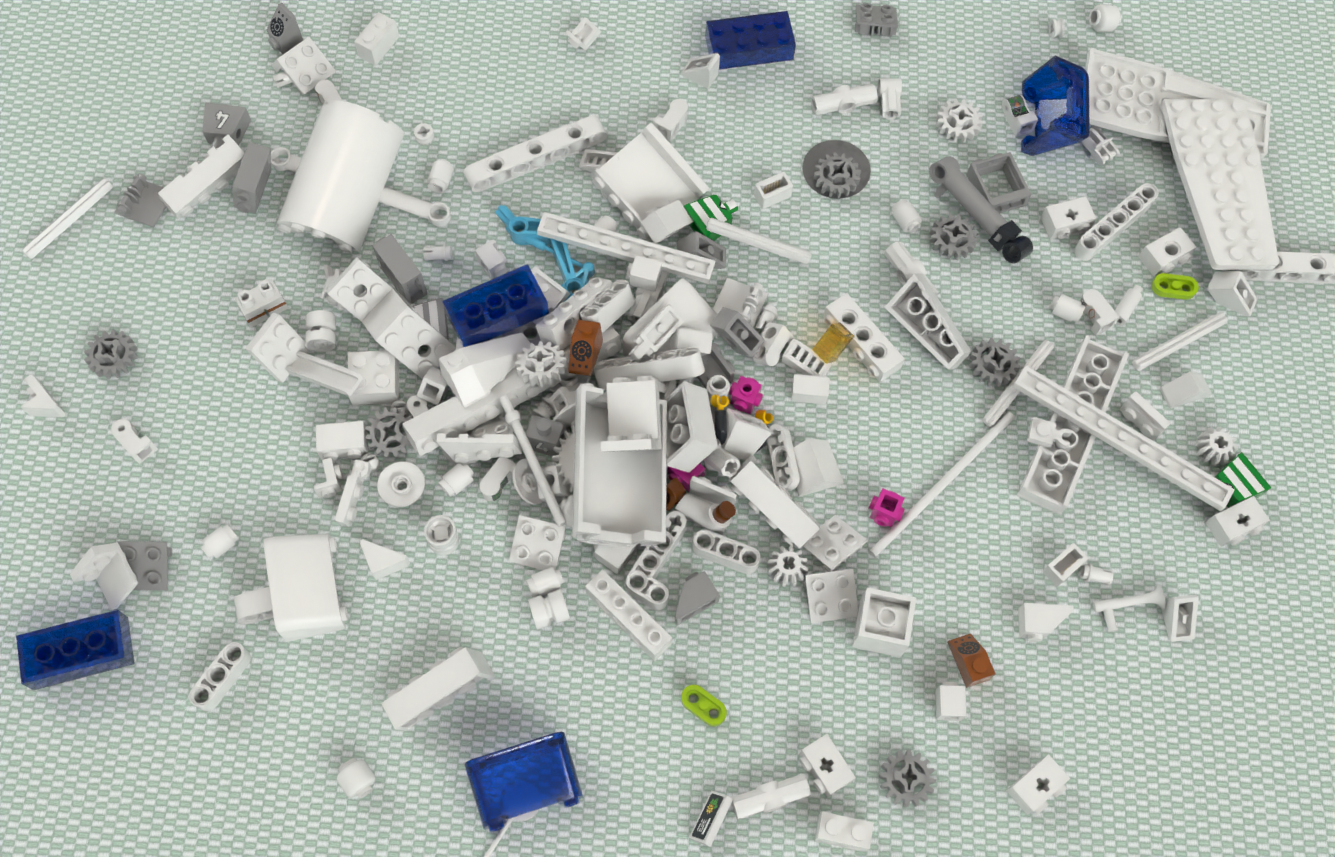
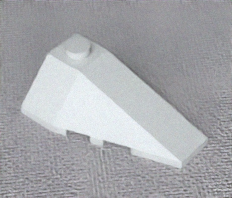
(479, 367)

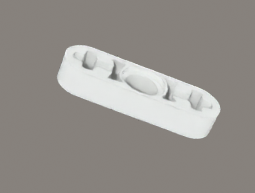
(790, 463)

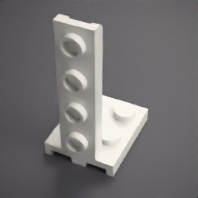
(284, 353)

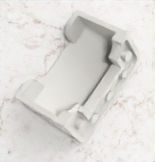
(686, 303)
(303, 585)

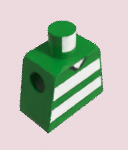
(709, 207)
(1243, 478)

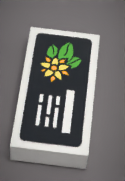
(710, 818)

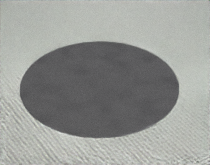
(840, 147)

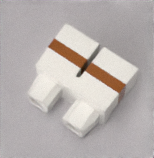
(262, 297)

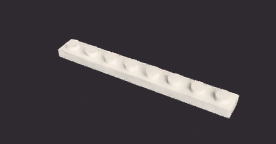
(624, 247)

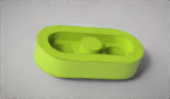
(1173, 286)
(705, 703)

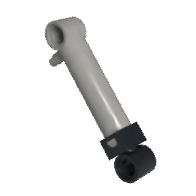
(1002, 233)

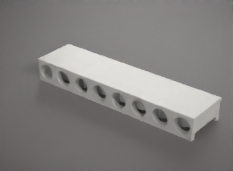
(1056, 470)

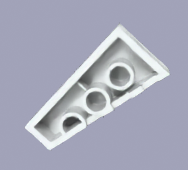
(203, 178)
(928, 321)
(774, 502)
(436, 687)

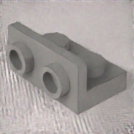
(716, 365)

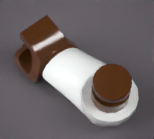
(705, 513)

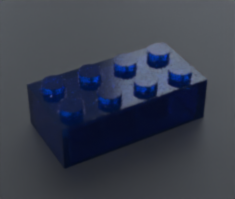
(751, 39)
(496, 306)
(74, 650)

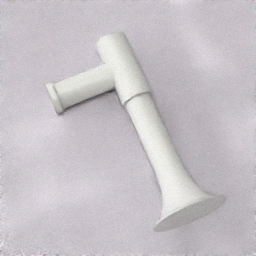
(1107, 606)

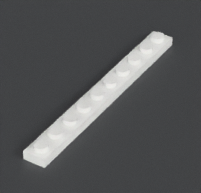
(1124, 438)

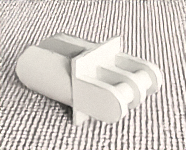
(1100, 147)

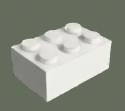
(689, 427)

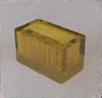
(833, 342)

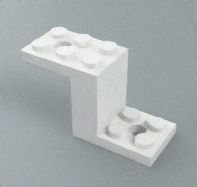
(390, 318)
(633, 414)

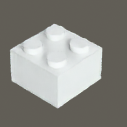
(380, 377)

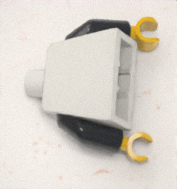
(739, 432)

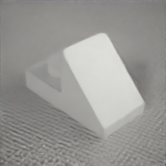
(42, 402)

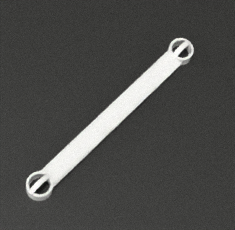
(388, 196)

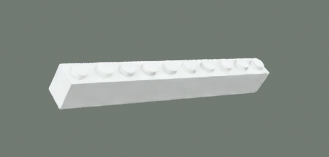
(454, 419)

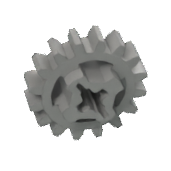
(837, 175)
(953, 236)
(996, 360)
(102, 362)
(385, 442)
(907, 789)

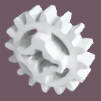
(959, 120)
(541, 364)

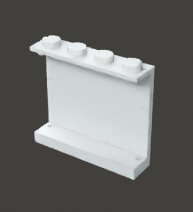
(646, 176)

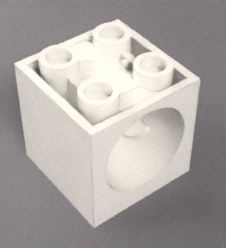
(884, 622)

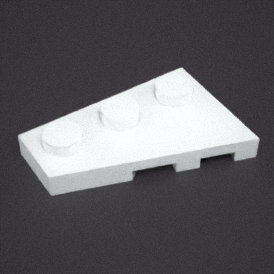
(470, 448)

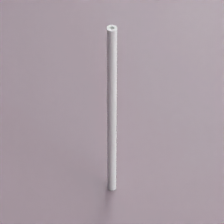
(941, 485)

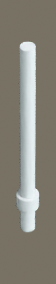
(513, 418)

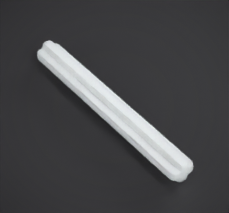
(67, 218)
(759, 241)
(1179, 341)
(1011, 392)

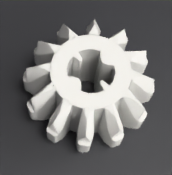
(1216, 446)
(785, 557)

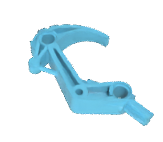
(529, 236)

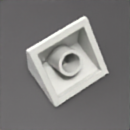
(816, 466)

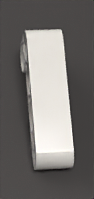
(659, 556)

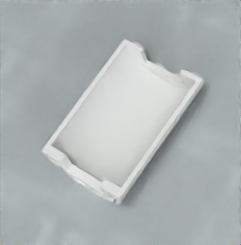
(341, 175)
(615, 494)

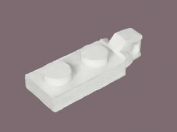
(656, 332)
(352, 492)

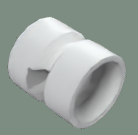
(320, 331)
(441, 535)
(549, 609)

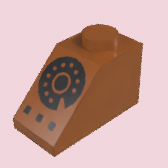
(585, 347)
(971, 660)

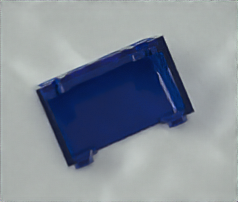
(1061, 106)
(523, 779)

